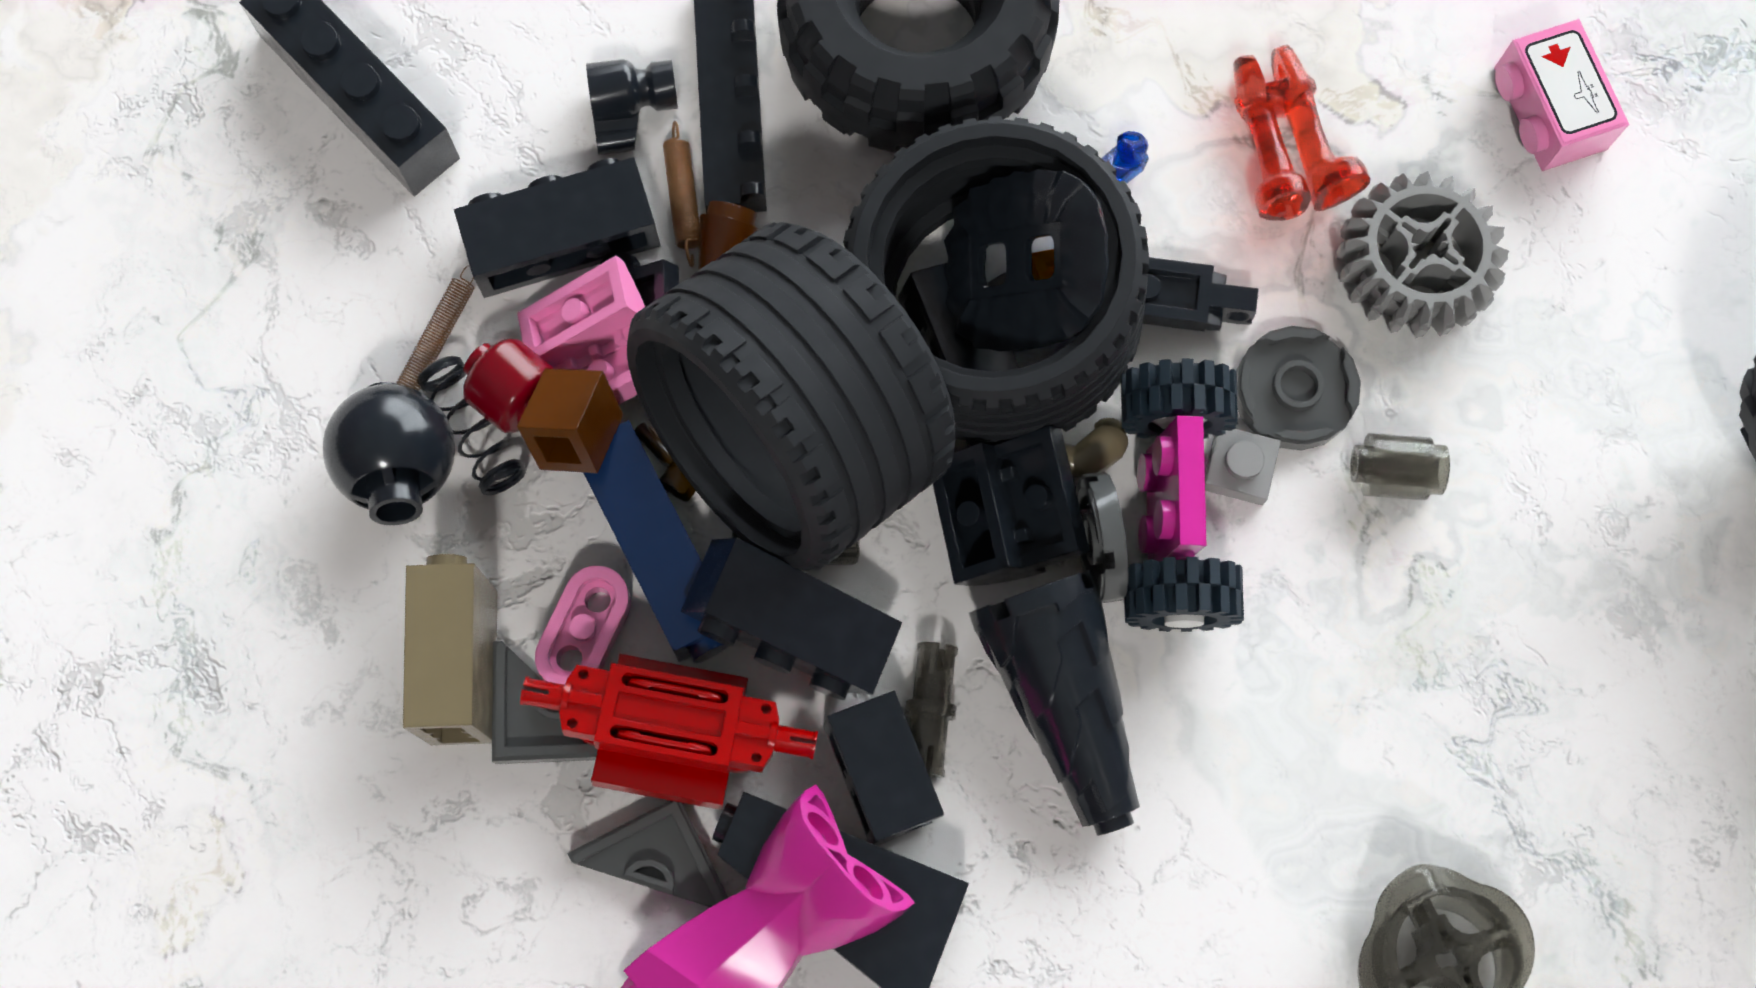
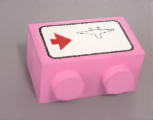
(1560, 95)

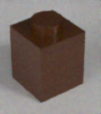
(570, 420)

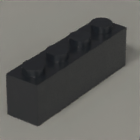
(356, 88)

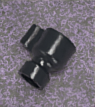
(618, 95)

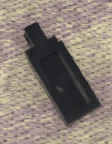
(1195, 297)

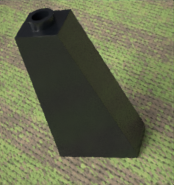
(899, 953)

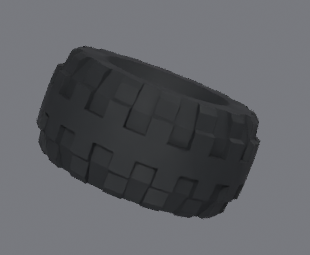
(905, 94)

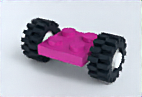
(1181, 409)

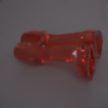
(1291, 95)

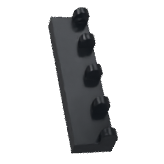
(730, 103)

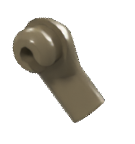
(1098, 449)

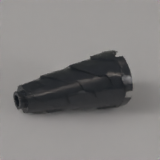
(1066, 690)

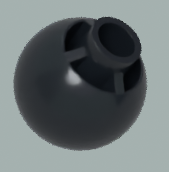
(389, 451)

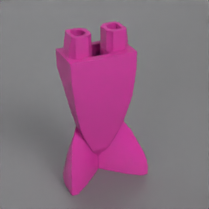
(795, 904)

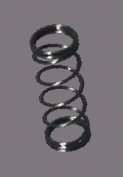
(511, 467)

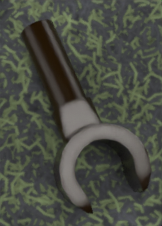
(672, 478)

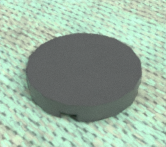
(1297, 387)
(1104, 535)

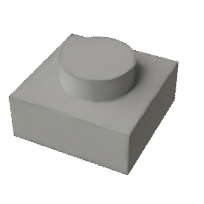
(1242, 466)

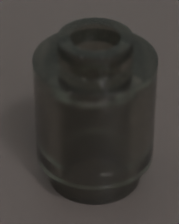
(1400, 466)

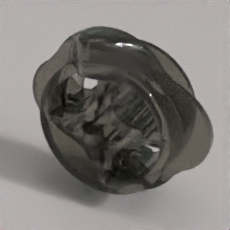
(1430, 887)

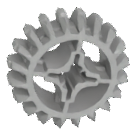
(1450, 215)

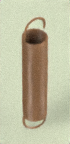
(682, 193)

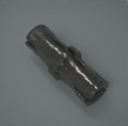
(931, 703)

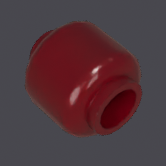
(502, 381)

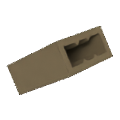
(449, 651)

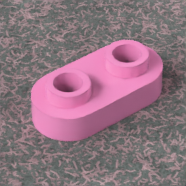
(580, 629)

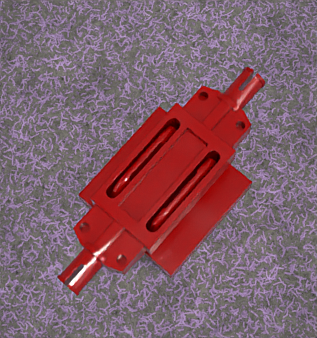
(668, 727)

